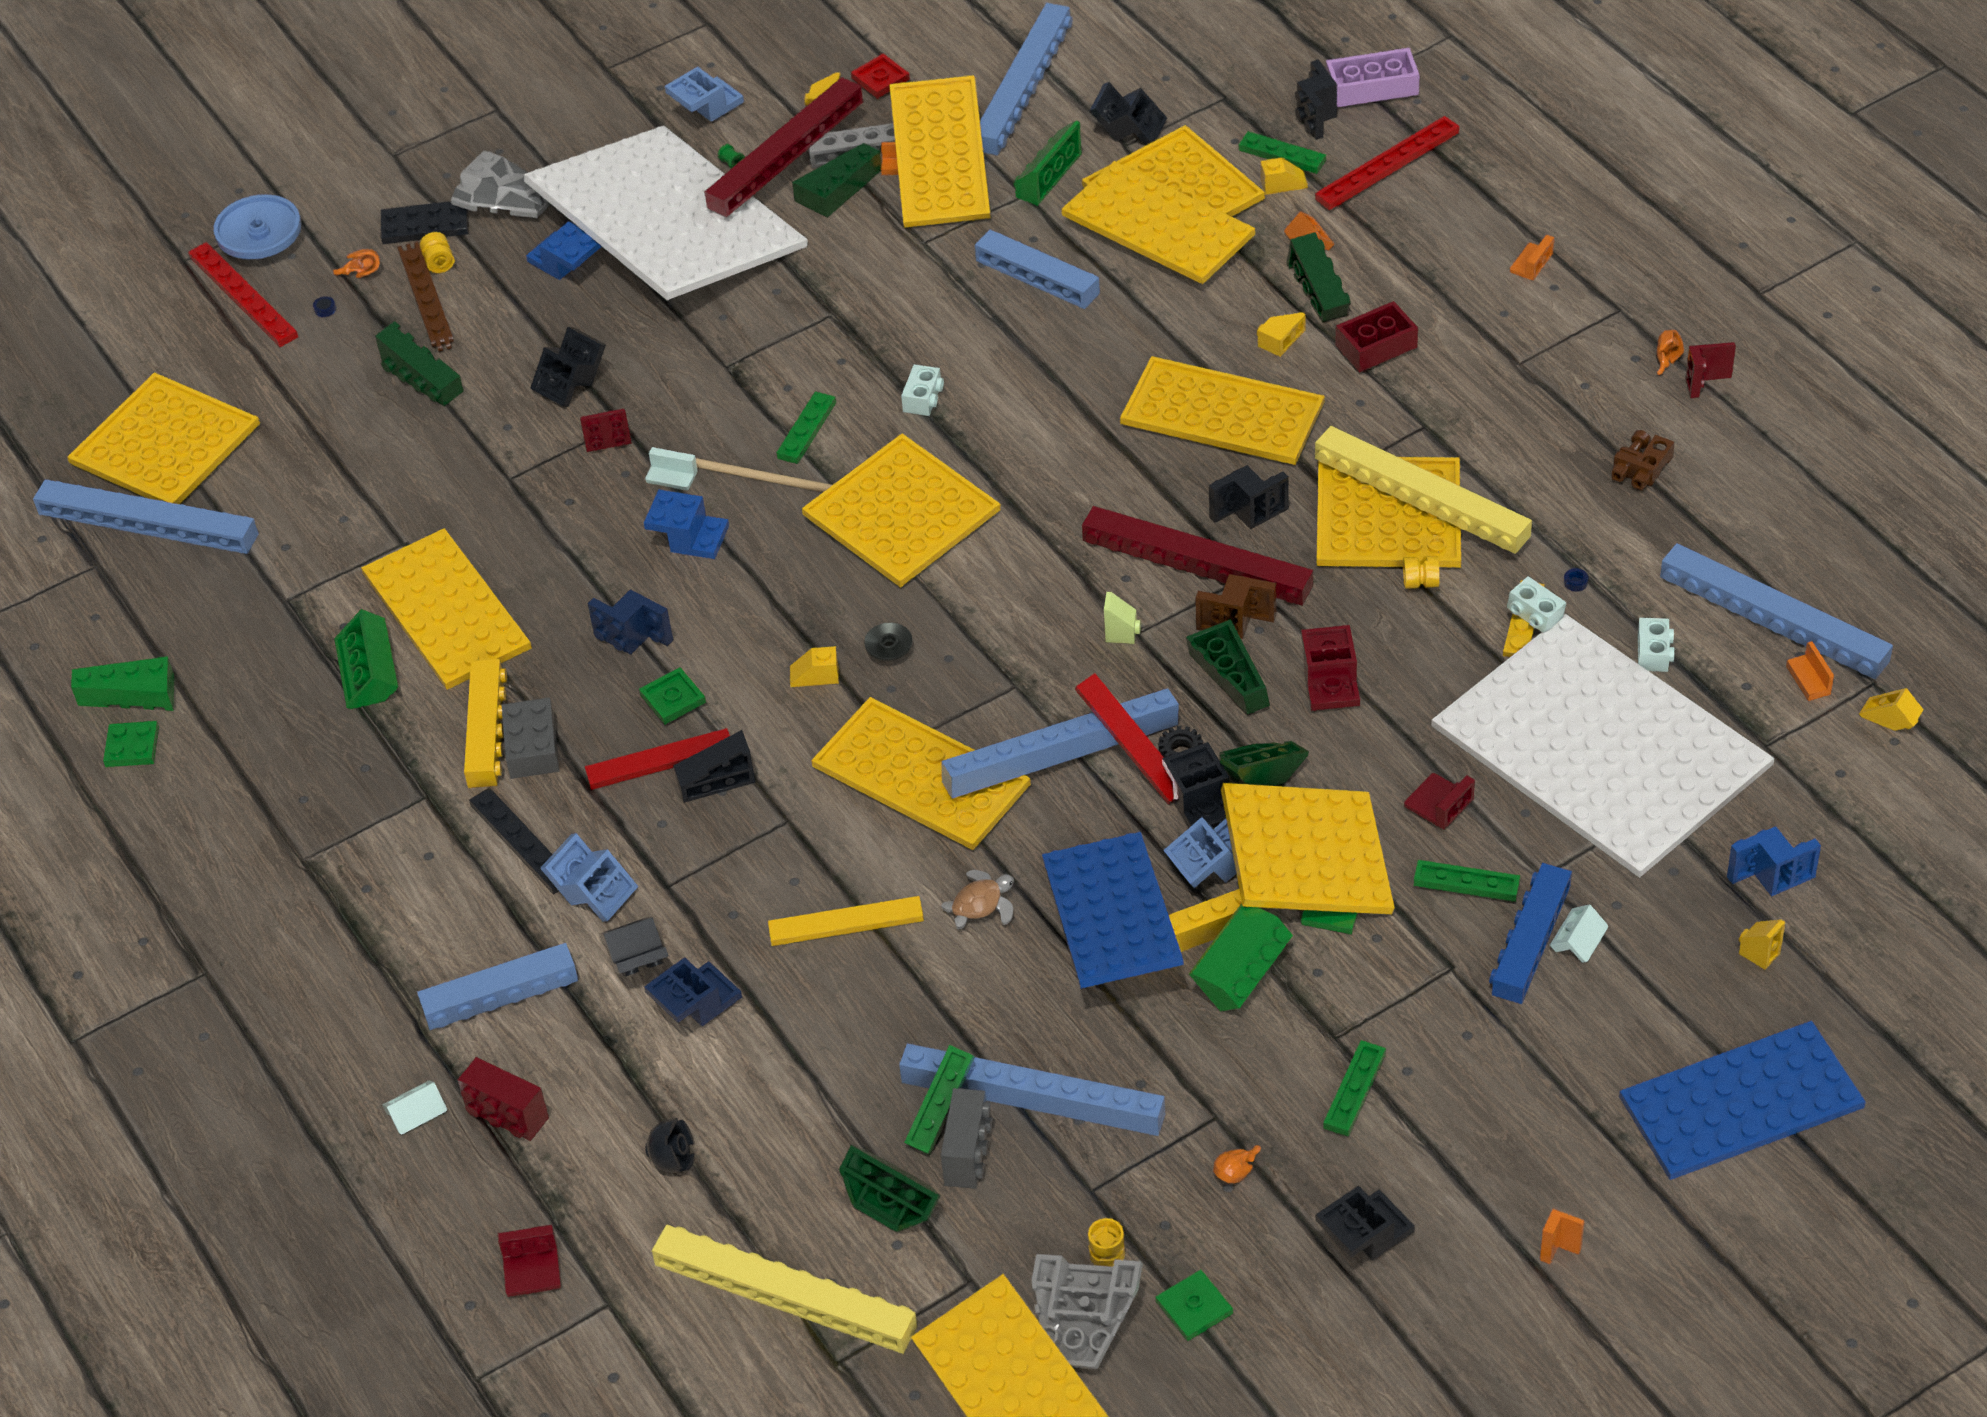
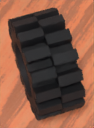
(1178, 738)

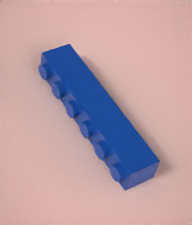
(1531, 933)

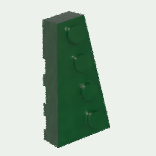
(837, 180)
(1317, 276)
(417, 365)
(1229, 665)

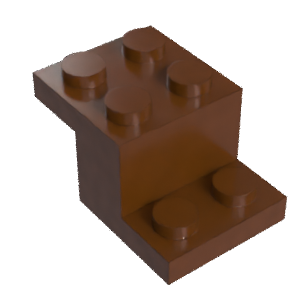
(1239, 601)

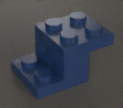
(630, 622)
(693, 991)

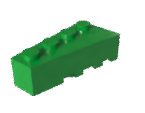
(126, 684)

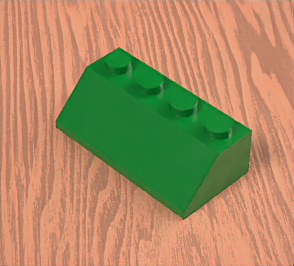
(1049, 165)
(365, 660)
(1240, 956)

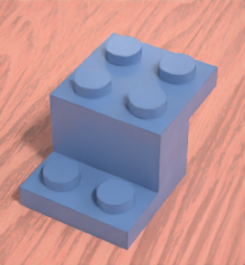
(704, 94)
(1202, 851)
(589, 877)

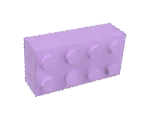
(1374, 77)

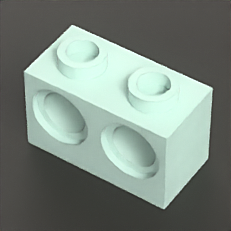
(922, 390)
(1536, 605)
(1654, 644)

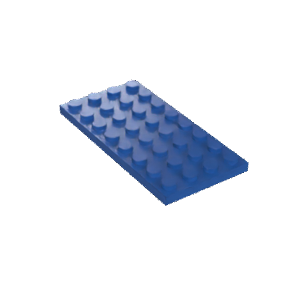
(1112, 910)
(1741, 1100)

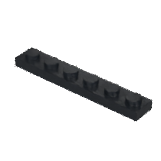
(513, 833)

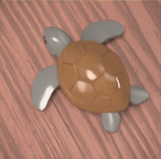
(981, 898)

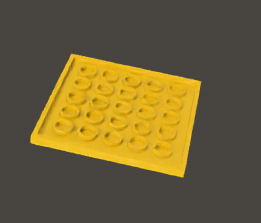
(1193, 169)
(163, 440)
(901, 509)
(1378, 530)
(1306, 849)

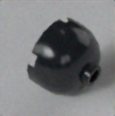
(669, 1146)

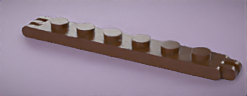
(426, 296)

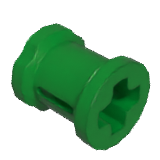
(729, 155)

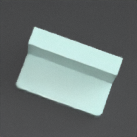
(671, 469)
(1580, 932)
(415, 1107)

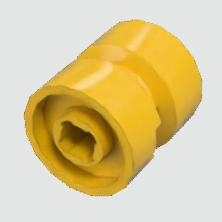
(437, 252)
(1421, 572)
(1106, 1242)

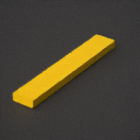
(845, 920)

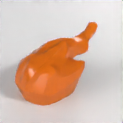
(364, 262)
(1669, 348)
(1233, 1164)

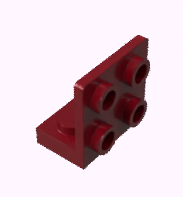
(1708, 363)
(605, 430)
(1440, 799)
(530, 1260)

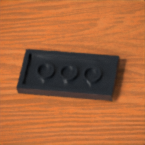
(416, 221)

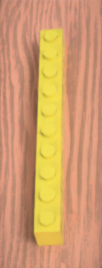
(1423, 489)
(785, 1288)

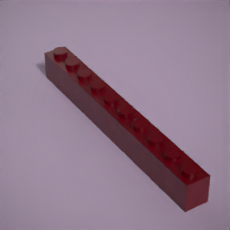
(783, 147)
(1193, 553)

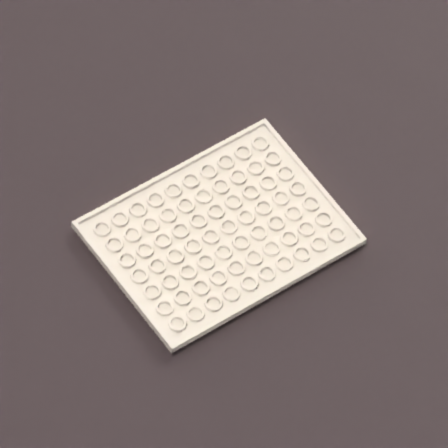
(651, 212)
(1603, 744)

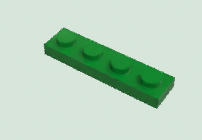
(1271, 149)
(806, 427)
(1466, 880)
(1354, 1088)
(937, 1101)

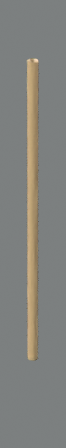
(761, 475)

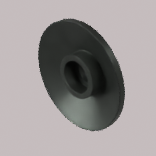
(888, 641)

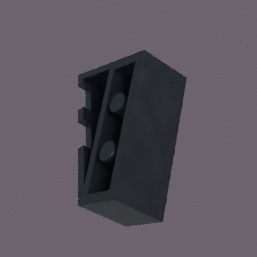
(715, 769)

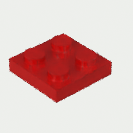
(879, 74)

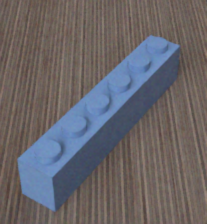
(1037, 269)
(497, 986)

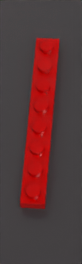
(1387, 163)
(243, 294)

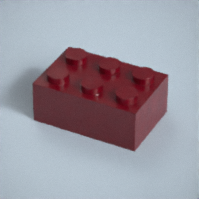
(1376, 336)
(503, 1099)

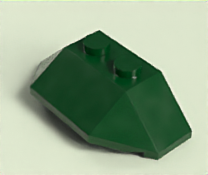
(1263, 762)
(886, 1190)

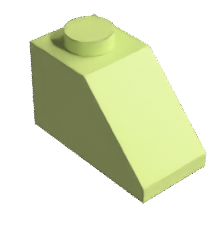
(1120, 620)

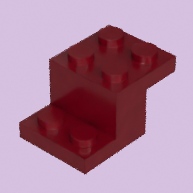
(1330, 667)

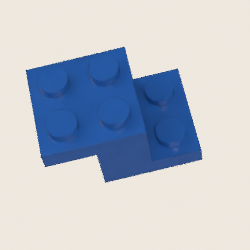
(563, 251)
(686, 524)
(1773, 861)

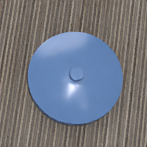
(257, 226)

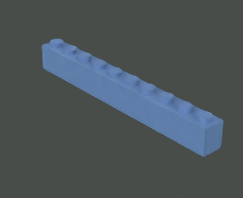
(1023, 76)
(146, 516)
(1776, 611)
(1051, 745)
(1044, 1091)

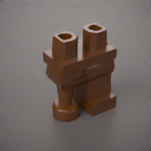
(1639, 466)

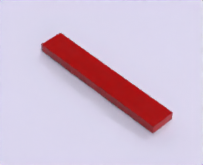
(1127, 734)
(649, 760)

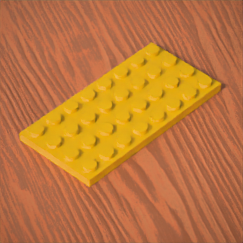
(939, 151)
(1158, 222)
(1223, 410)
(445, 607)
(902, 768)
(1002, 1359)

